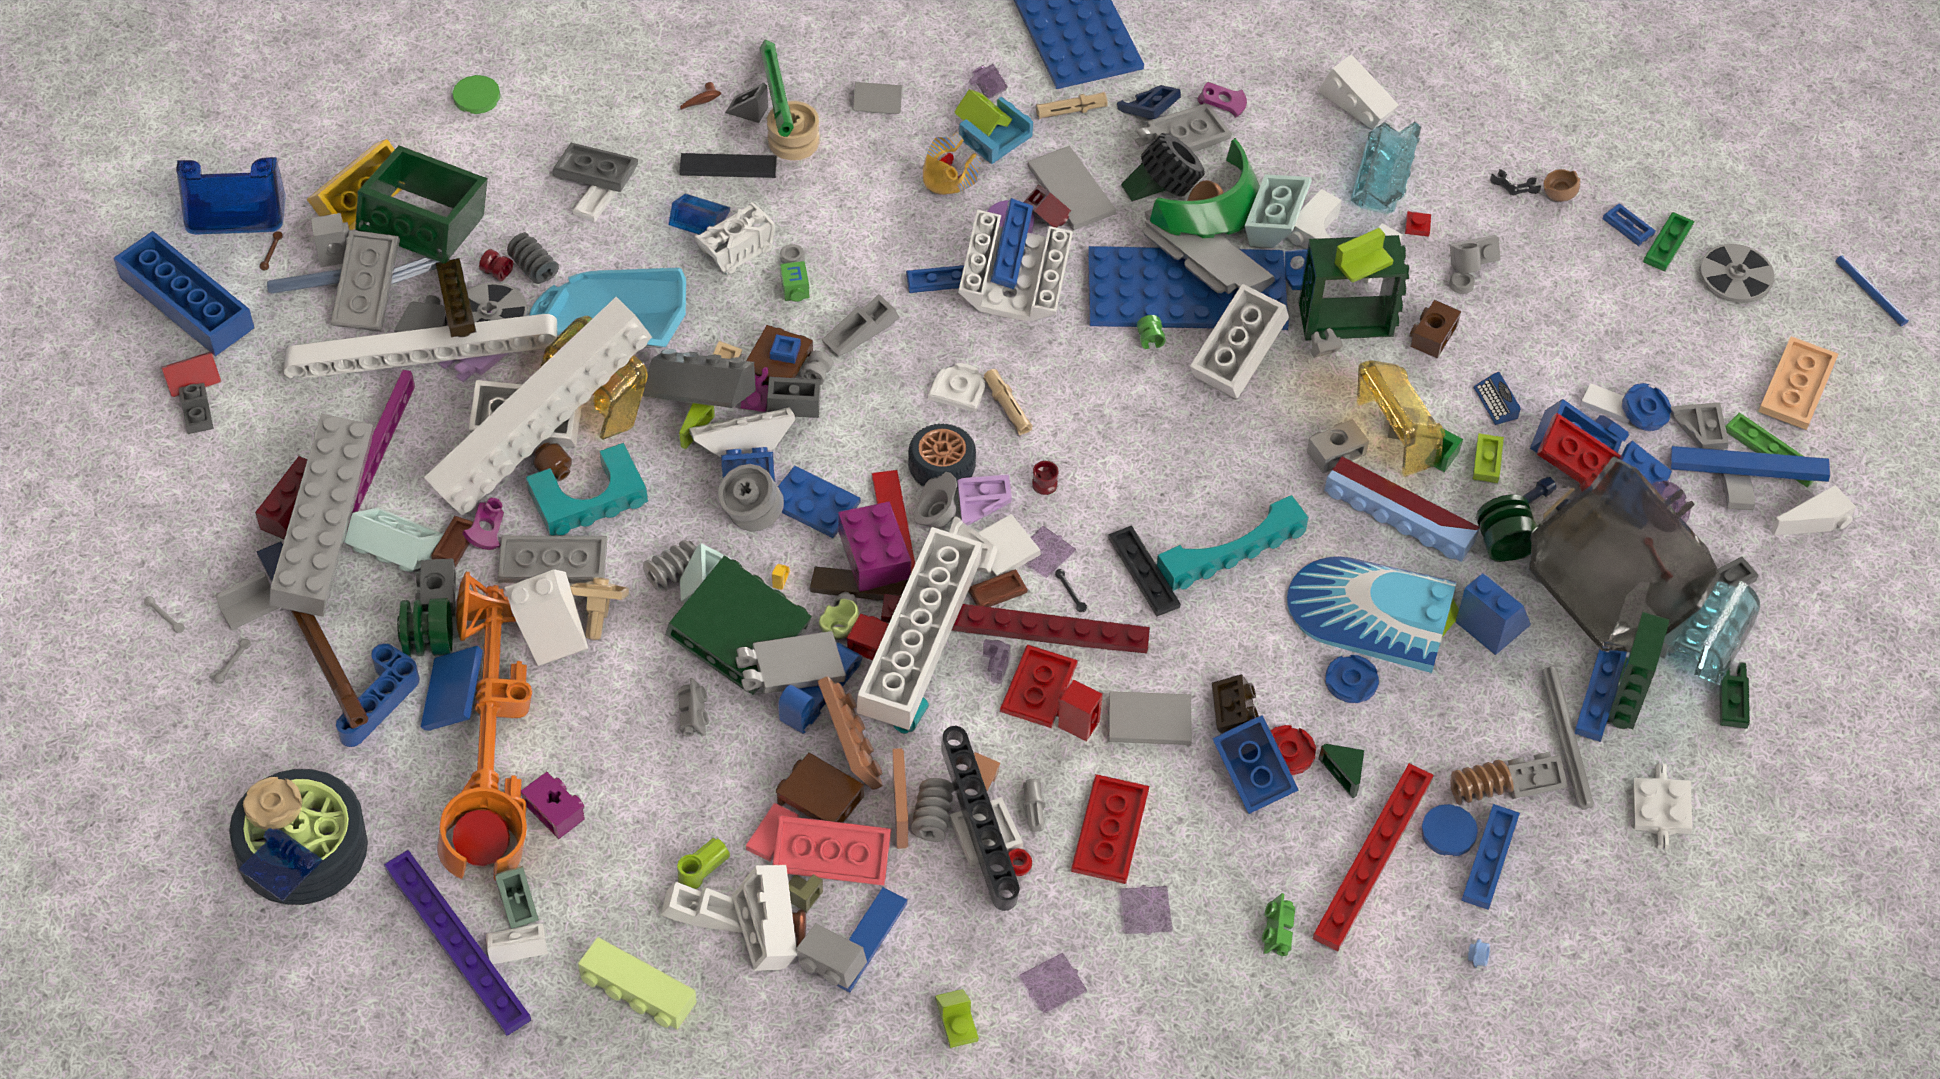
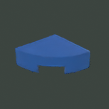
(1613, 427)

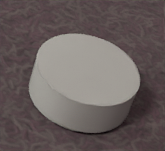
(792, 253)
(1462, 282)

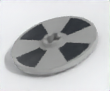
(1749, 285)
(499, 298)

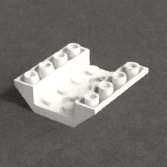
(1038, 277)

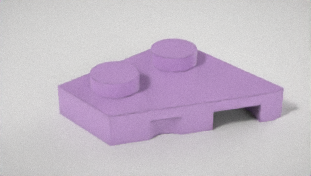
(982, 496)

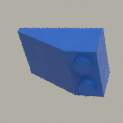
(1579, 419)
(1255, 764)

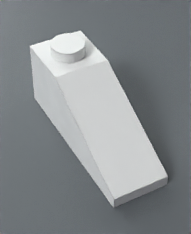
(1818, 514)

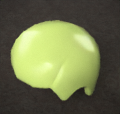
(844, 614)

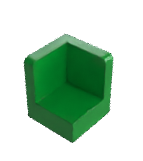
(1450, 450)

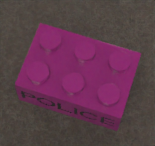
(874, 546)

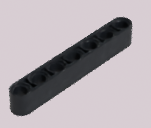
(984, 829)

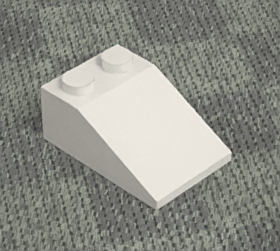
(547, 616)

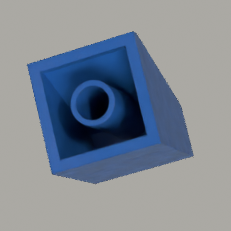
(1491, 614)

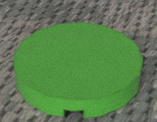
(476, 94)

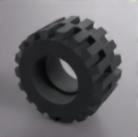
(1172, 164)

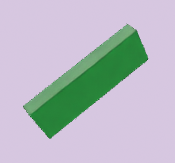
(1668, 241)

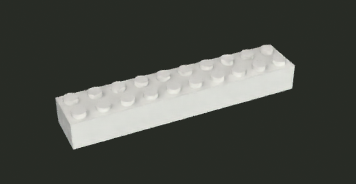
(539, 407)

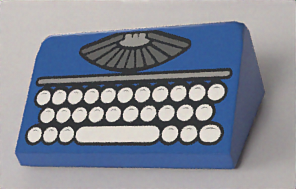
(1498, 399)

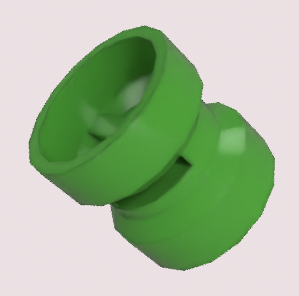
(1151, 331)

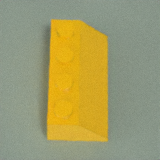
(341, 191)

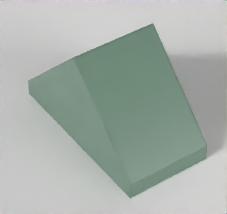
(516, 897)

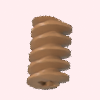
(1480, 779)

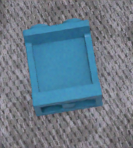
(1002, 138)

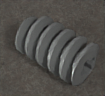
(532, 258)

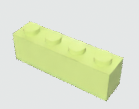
(637, 983)

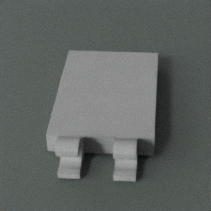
(1196, 127)
(791, 661)

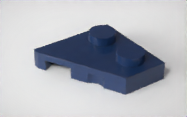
(1151, 103)

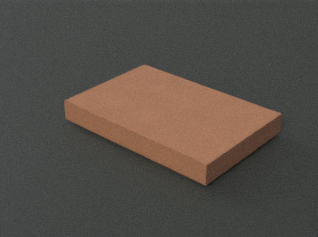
(900, 799)

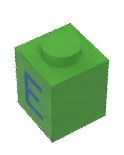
(795, 281)

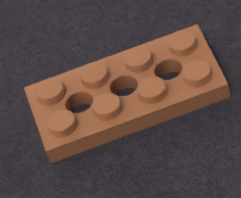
(849, 729)

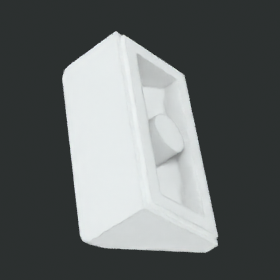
(516, 943)

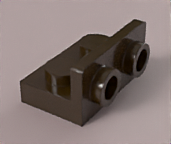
(1233, 702)

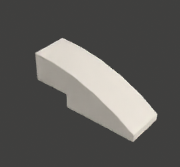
(700, 908)

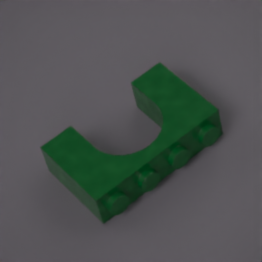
(1638, 671)

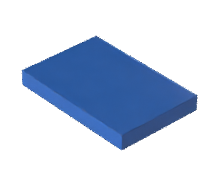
(451, 688)

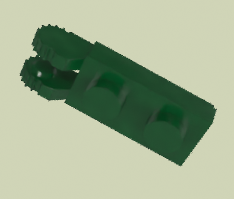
(1735, 699)

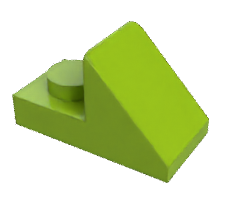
(957, 1017)

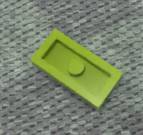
(1488, 458)

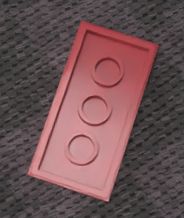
(832, 849)

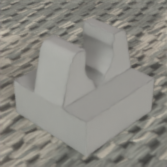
(1321, 347)

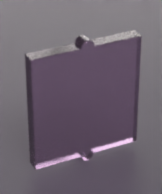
(1052, 549)
(1146, 910)
(1053, 983)

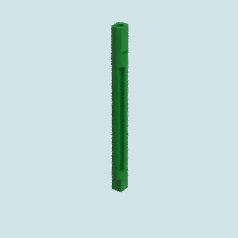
(776, 87)

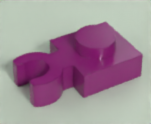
(758, 400)

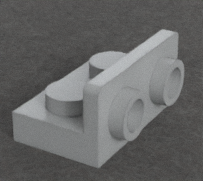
(1537, 776)

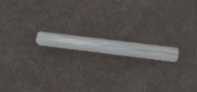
(1567, 738)

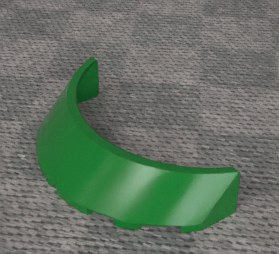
(1213, 215)

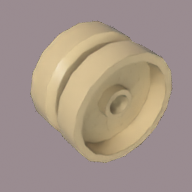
(804, 137)

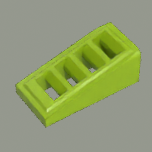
(697, 416)

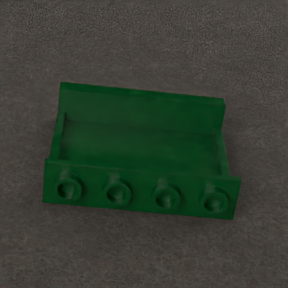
(734, 612)

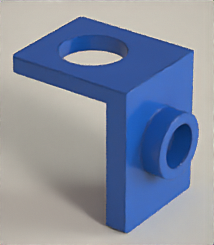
(1292, 275)

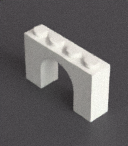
(1318, 216)

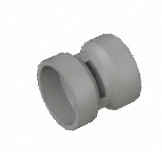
(818, 365)

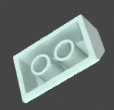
(1276, 209)
(391, 538)

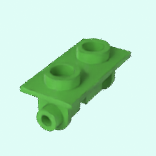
(1279, 914)

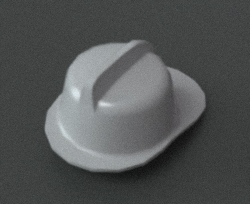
(936, 502)

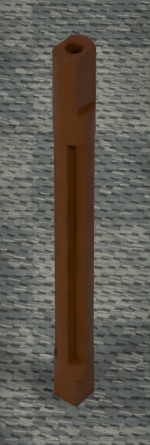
(331, 669)

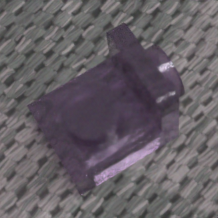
(988, 80)
(999, 658)

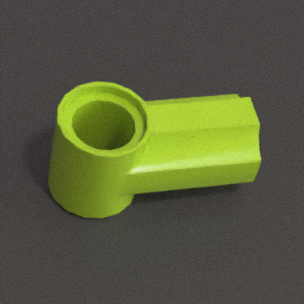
(702, 863)

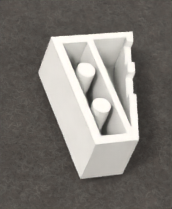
(1358, 93)
(766, 917)

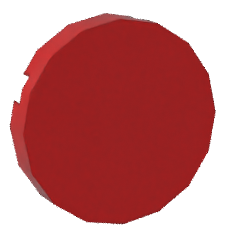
(1300, 754)
(481, 837)

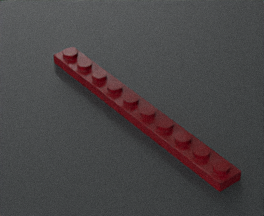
(1041, 627)

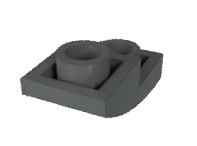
(196, 408)

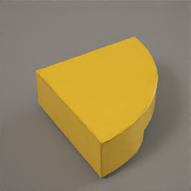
(780, 576)

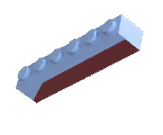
(1401, 509)

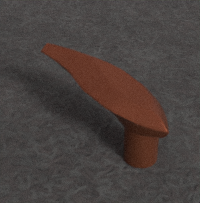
(705, 97)
(799, 922)

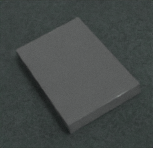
(595, 167)

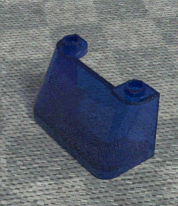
(232, 200)

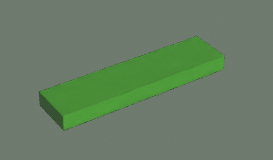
(1759, 439)

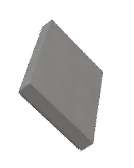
(1150, 718)

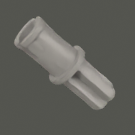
(1034, 804)

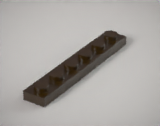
(455, 298)

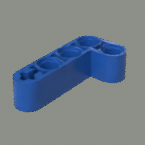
(374, 699)
(803, 705)

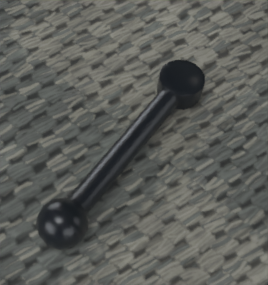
(1081, 606)

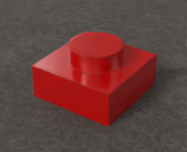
(1418, 224)

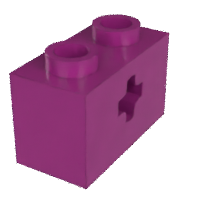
(553, 804)

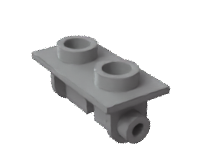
(692, 699)

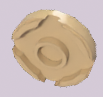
(272, 803)

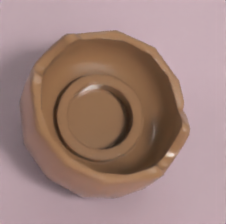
(1565, 182)

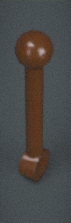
(264, 265)

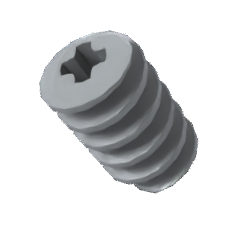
(669, 564)
(932, 809)

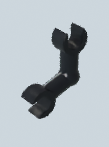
(1514, 189)

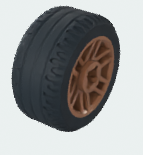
(941, 450)

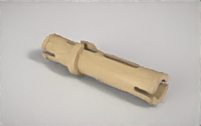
(1081, 103)
(1003, 394)

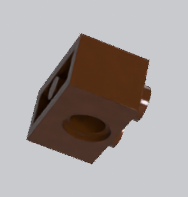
(1435, 328)

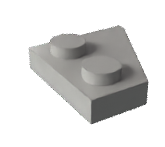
(1703, 424)

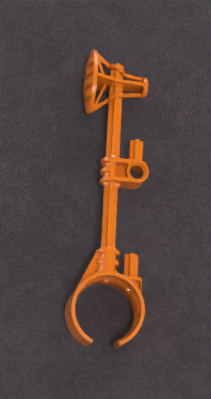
(494, 699)

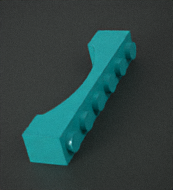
(1185, 566)

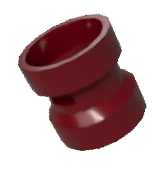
(493, 263)
(1045, 477)

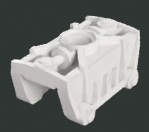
(742, 238)

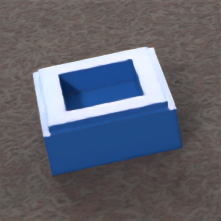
(785, 349)

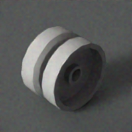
(750, 497)

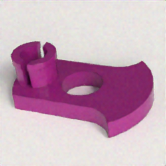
(1237, 99)
(491, 513)

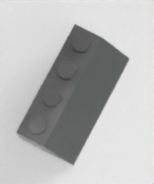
(700, 378)

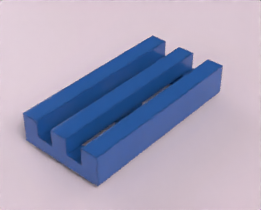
(1626, 226)

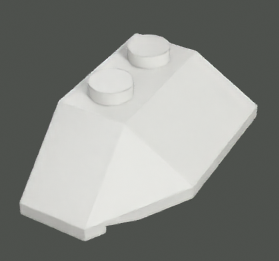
(745, 432)

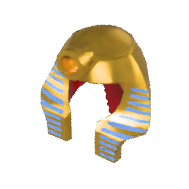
(940, 175)

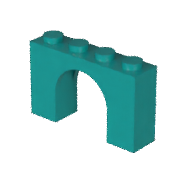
(565, 513)

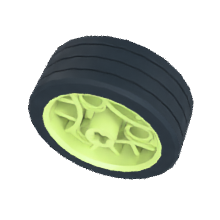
(342, 850)

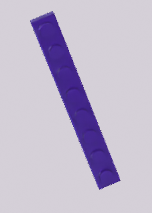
(457, 943)

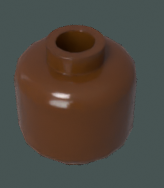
(553, 457)

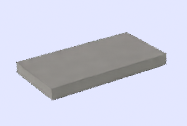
(1073, 185)
(365, 280)
(533, 555)

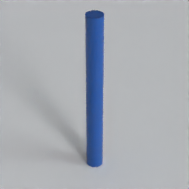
(1871, 290)

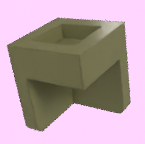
(805, 893)

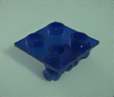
(280, 864)

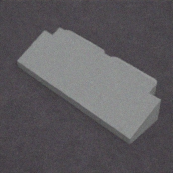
(1211, 259)

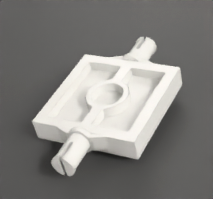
(1662, 806)

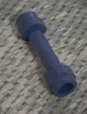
(1543, 487)

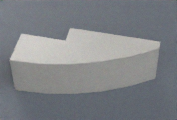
(861, 326)

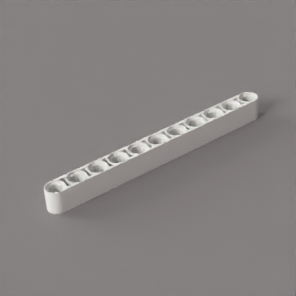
(419, 347)

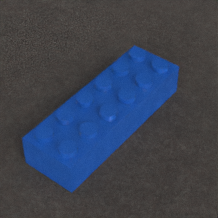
(184, 293)

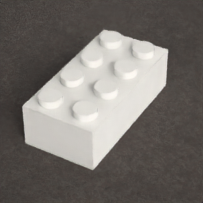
(1239, 341)
(491, 395)

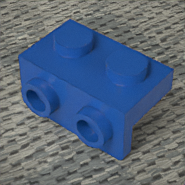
(759, 457)

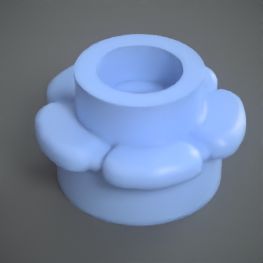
(1479, 953)

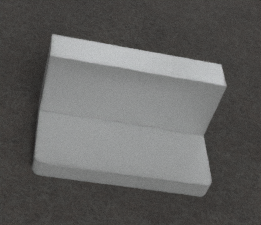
(878, 97)
(246, 601)

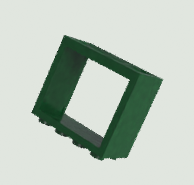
(417, 227)
(1351, 315)

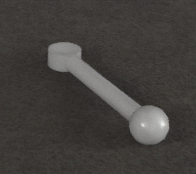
(150, 602)
(220, 677)

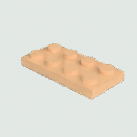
(1798, 383)

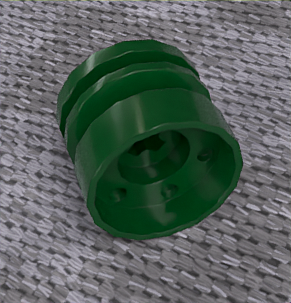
(1506, 527)
(426, 627)

